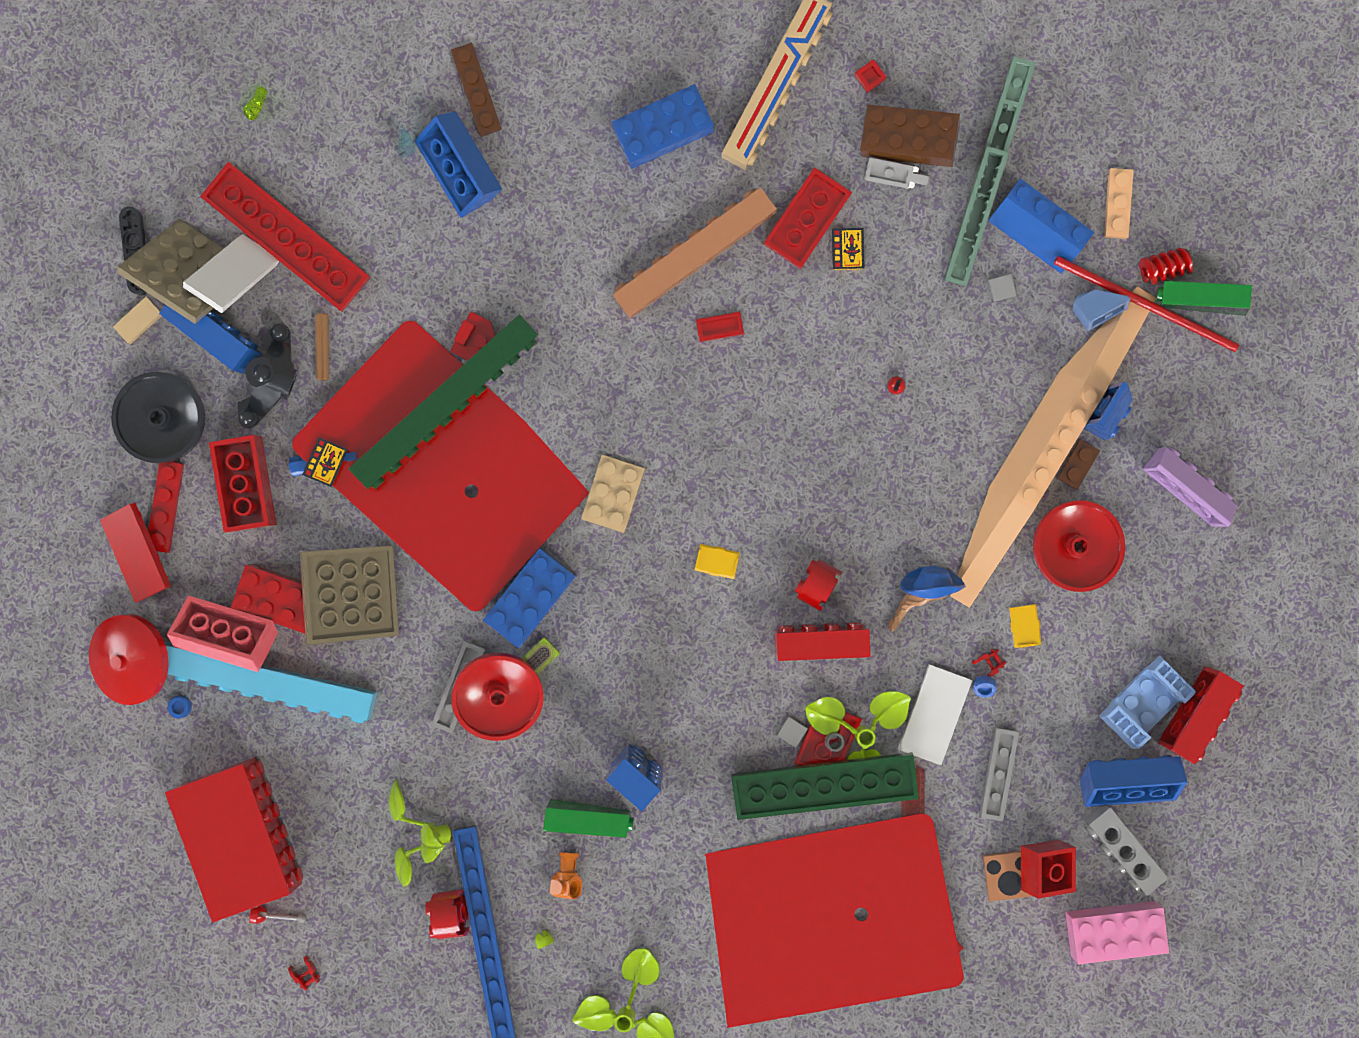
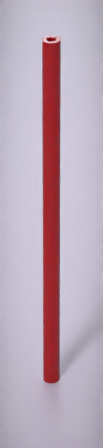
(1147, 304)

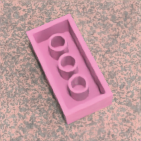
(1117, 932)

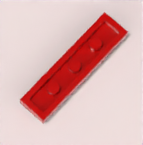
(165, 505)

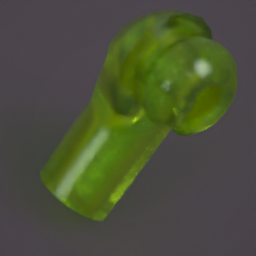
(255, 105)

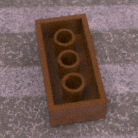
(910, 135)

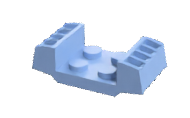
(1146, 702)

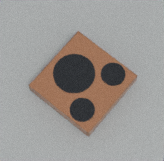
(1003, 876)

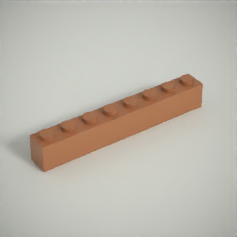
(695, 252)

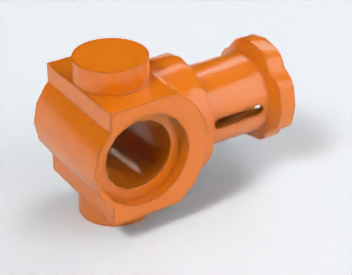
(566, 881)

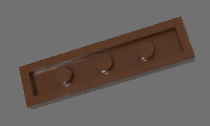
(476, 89)

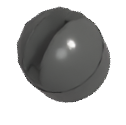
(834, 745)

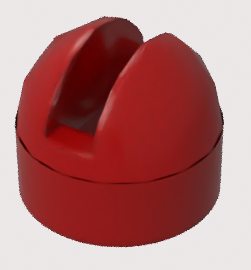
(891, 383)

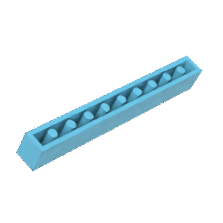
(274, 685)

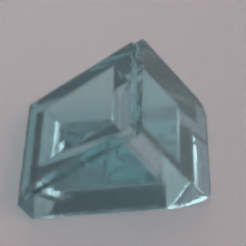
(405, 144)

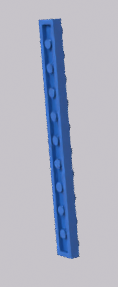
(484, 932)

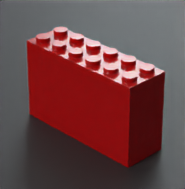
(234, 839)

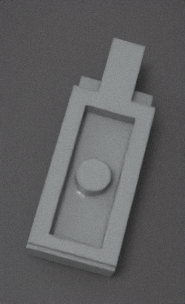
(894, 173)

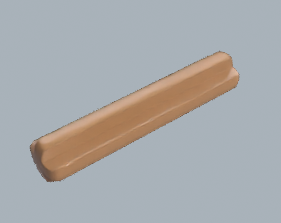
(322, 346)

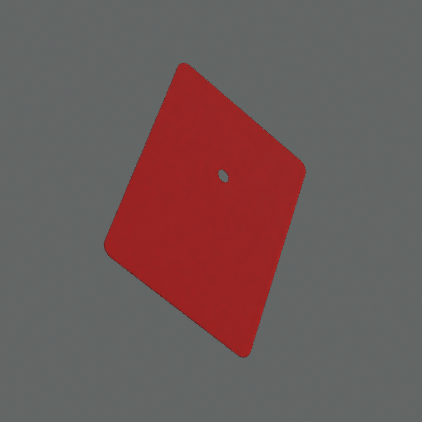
(423, 506)
(792, 927)

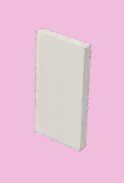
(230, 273)
(934, 714)

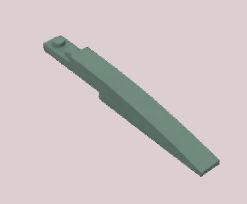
(989, 170)

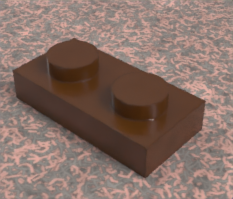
(1078, 464)

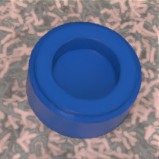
(984, 686)
(179, 707)

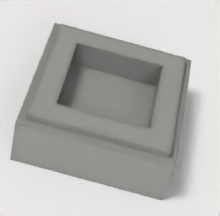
(1002, 288)
(792, 731)

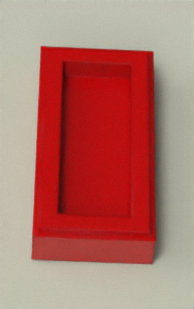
(719, 326)

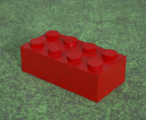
(242, 483)
(271, 597)
(822, 643)
(1199, 718)

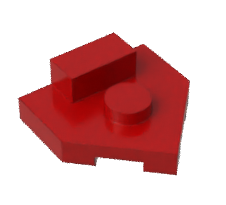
(472, 336)

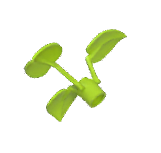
(888, 707)
(431, 837)
(595, 1010)

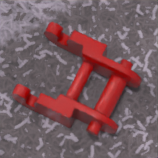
(994, 669)
(299, 978)

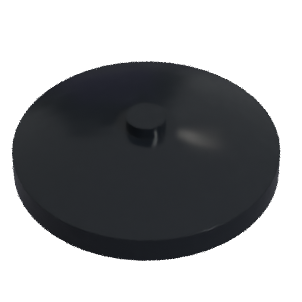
(158, 417)

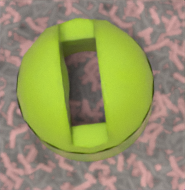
(545, 940)

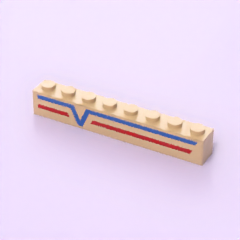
(776, 81)

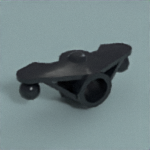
(270, 377)

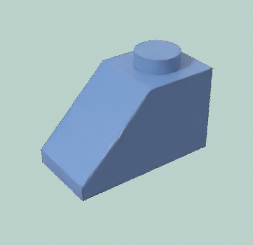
(1098, 307)

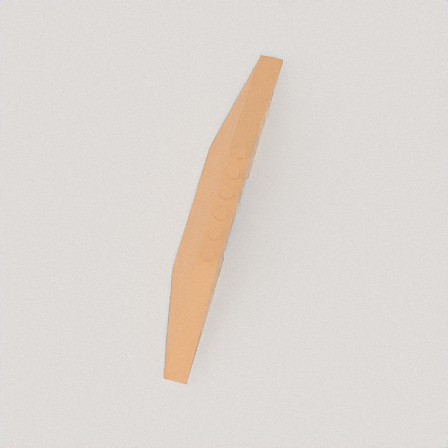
(1045, 445)

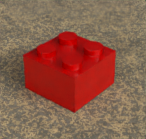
(1048, 869)

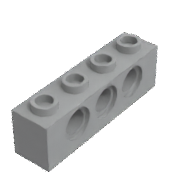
(1150, 874)

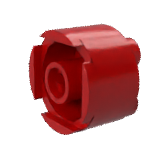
(818, 584)
(447, 914)

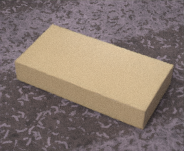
(138, 320)

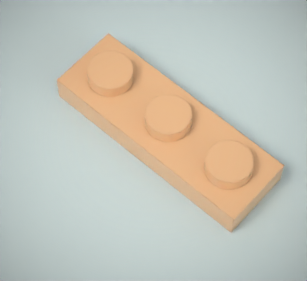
(1118, 203)

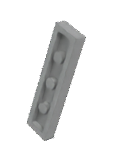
(445, 717)
(999, 774)

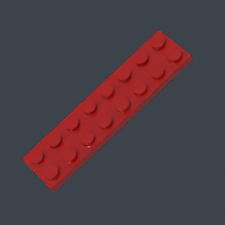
(285, 236)

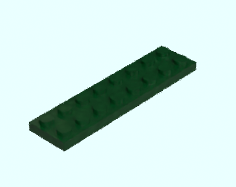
(825, 786)

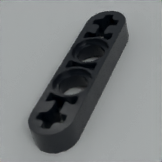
(129, 250)

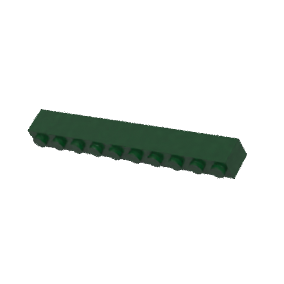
(443, 402)

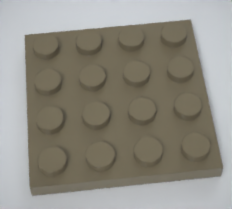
(167, 263)
(349, 594)

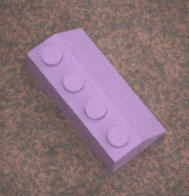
(1191, 487)

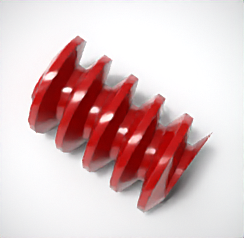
(1164, 264)

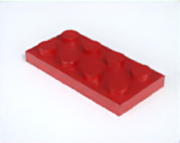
(807, 218)

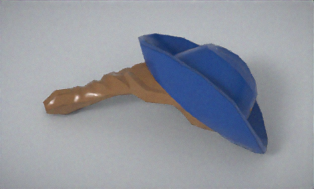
(925, 585)

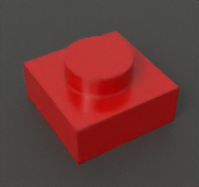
(870, 76)

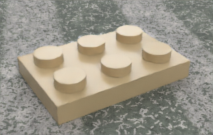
(613, 493)

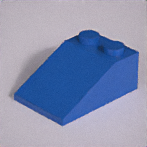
(1110, 411)

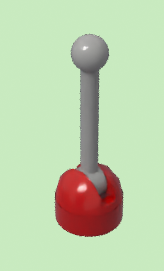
(259, 915)

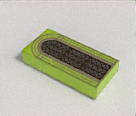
(541, 655)

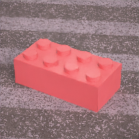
(222, 633)

